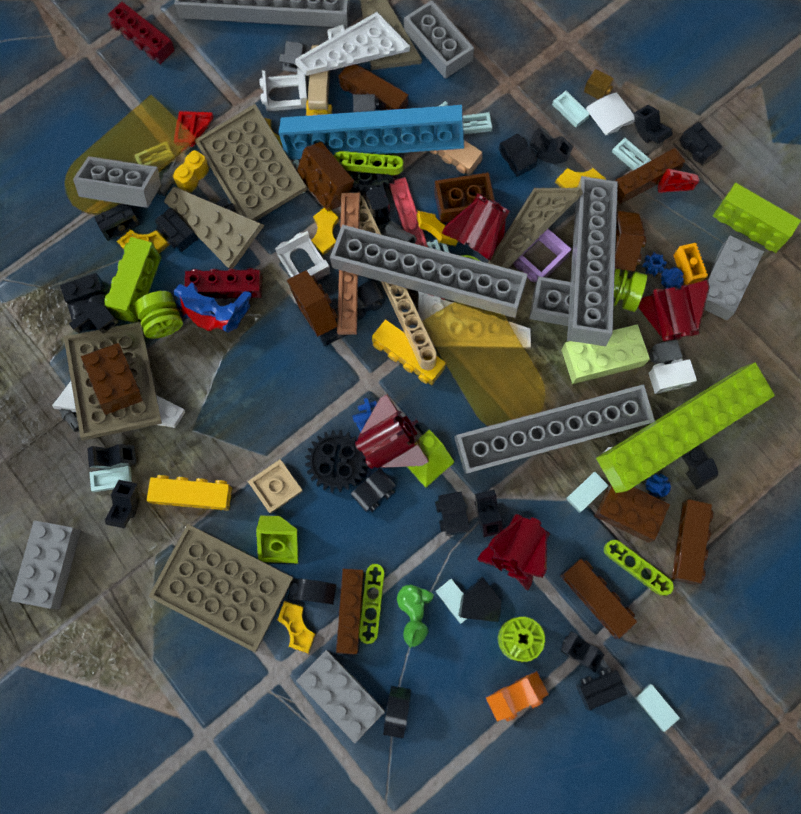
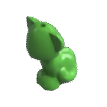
(412, 601)

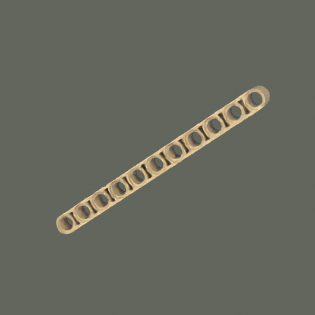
(403, 302)

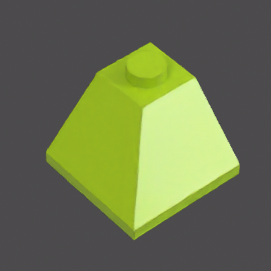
(438, 459)
(276, 540)

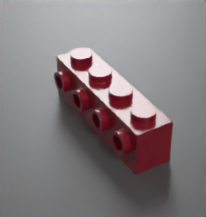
(141, 32)
(225, 284)

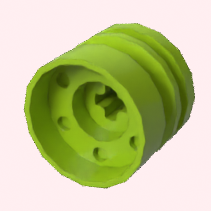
(628, 289)
(158, 314)
(509, 638)

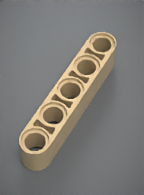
(318, 90)

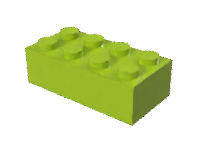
(756, 218)
(132, 279)

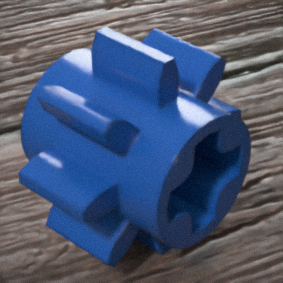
(654, 259)
(672, 278)
(658, 485)

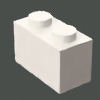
(672, 376)

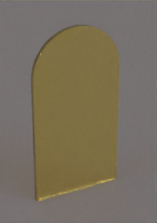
(142, 137)
(487, 362)

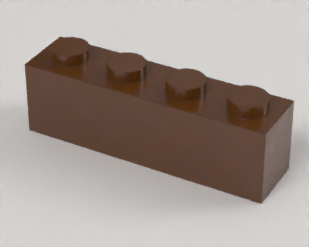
(360, 81)
(647, 175)
(692, 542)
(598, 599)
(350, 611)

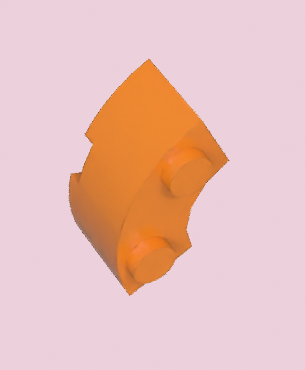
(516, 697)

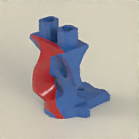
(201, 309)

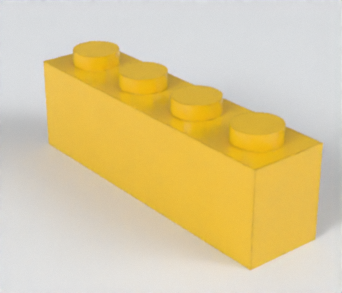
(397, 347)
(189, 493)

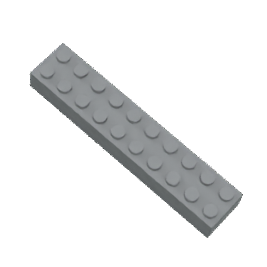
(293, 12)
(593, 263)
(428, 270)
(554, 429)

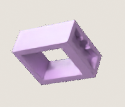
(556, 245)

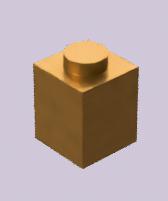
(599, 85)

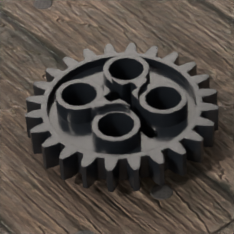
(363, 185)
(319, 459)

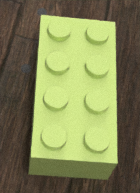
(622, 353)

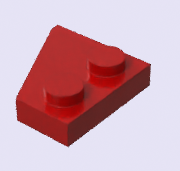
(195, 122)
(677, 181)

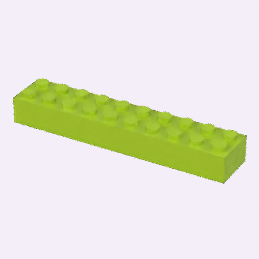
(684, 428)

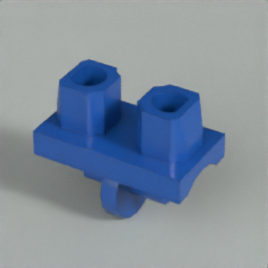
(361, 418)

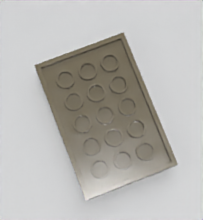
(250, 164)
(89, 413)
(221, 587)

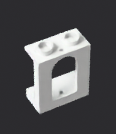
(270, 83)
(302, 241)

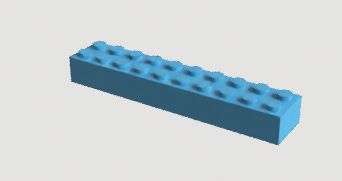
(376, 131)

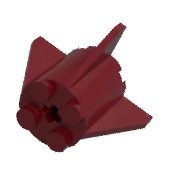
(479, 226)
(676, 311)
(390, 438)
(519, 550)

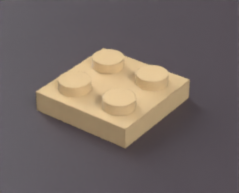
(275, 486)

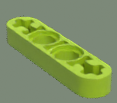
(368, 160)
(639, 565)
(369, 603)

